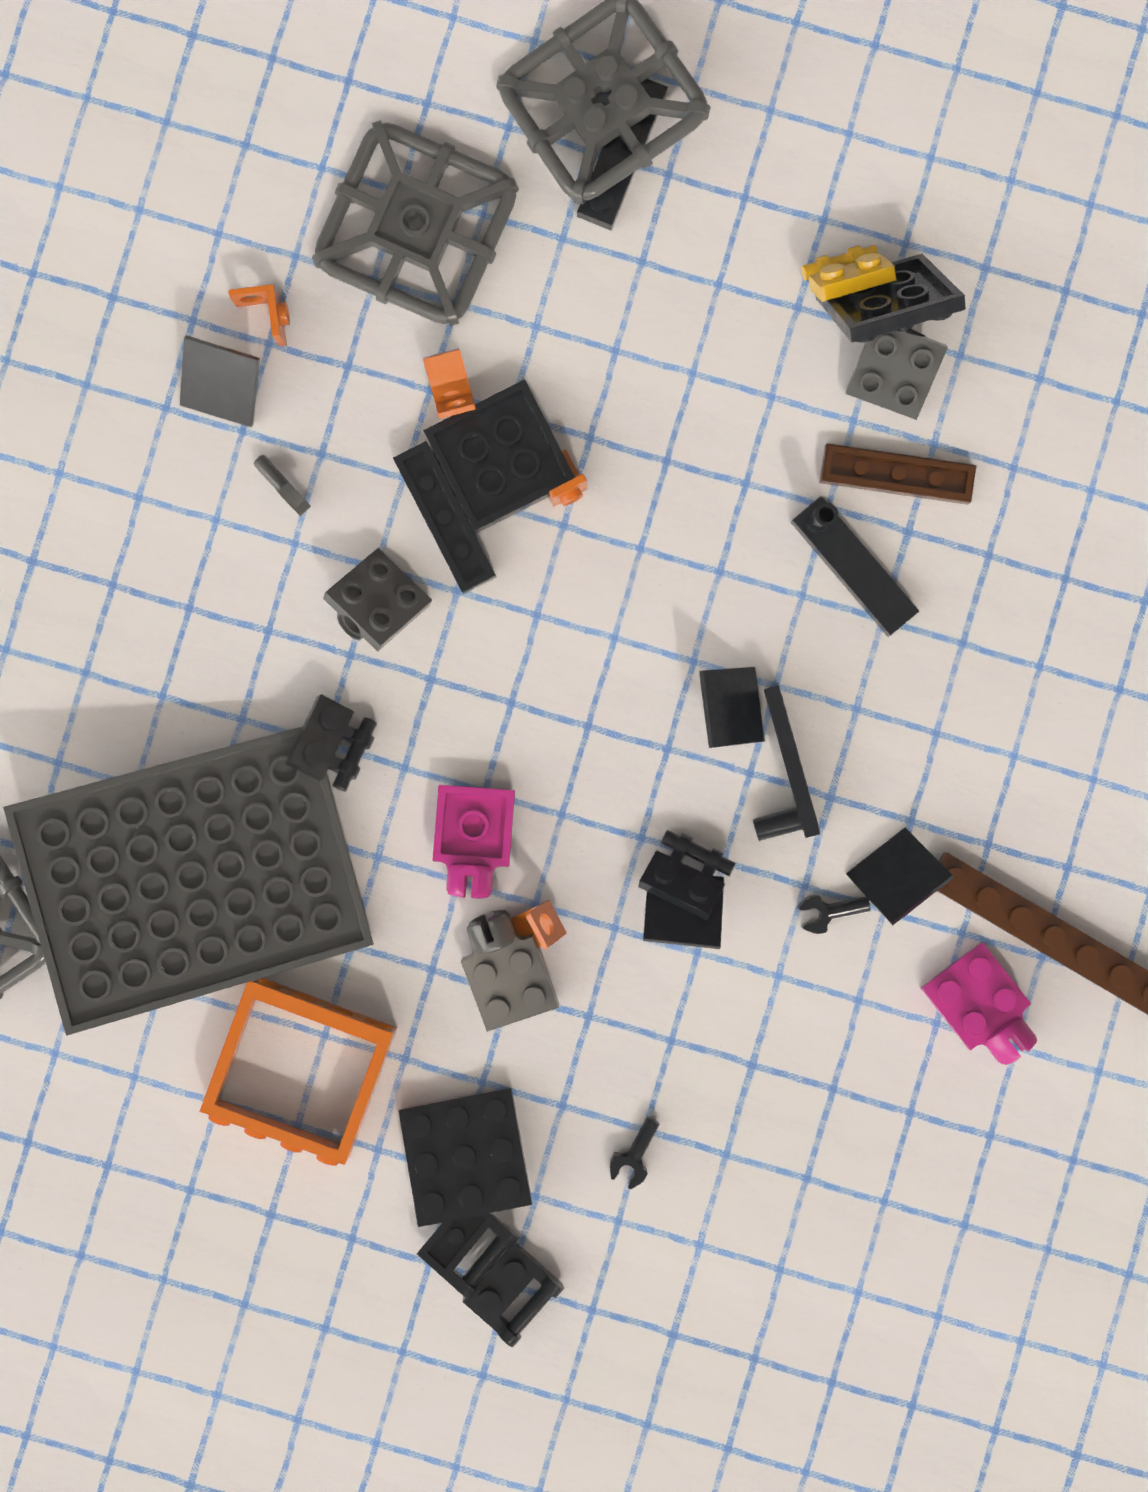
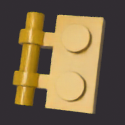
(848, 272)

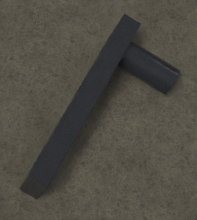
(854, 566)
(804, 815)

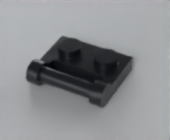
(453, 1242)
(503, 1285)

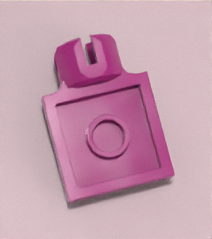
(473, 836)
(982, 1005)

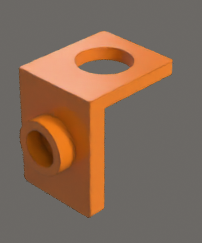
(266, 294)
(449, 383)
(571, 490)
(541, 921)

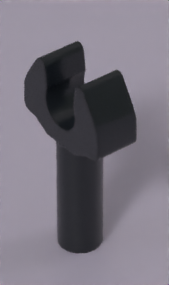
(831, 911)
(634, 1155)

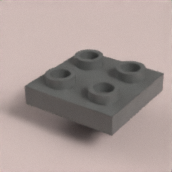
(897, 371)
(376, 600)

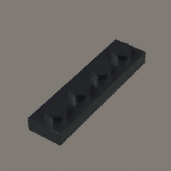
(605, 208)
(444, 517)

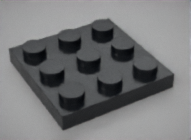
(915, 297)
(499, 456)
(465, 1157)

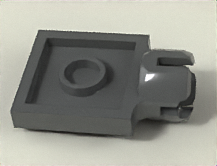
(506, 972)

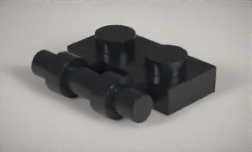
(320, 739)
(682, 884)

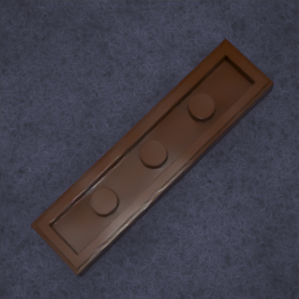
(897, 474)

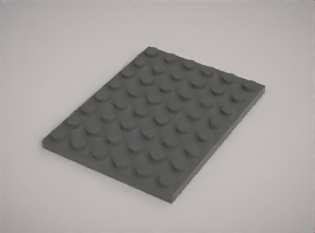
(185, 880)

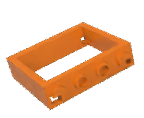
(318, 1011)

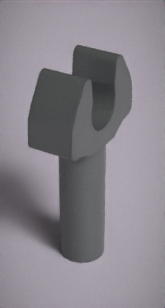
(281, 485)

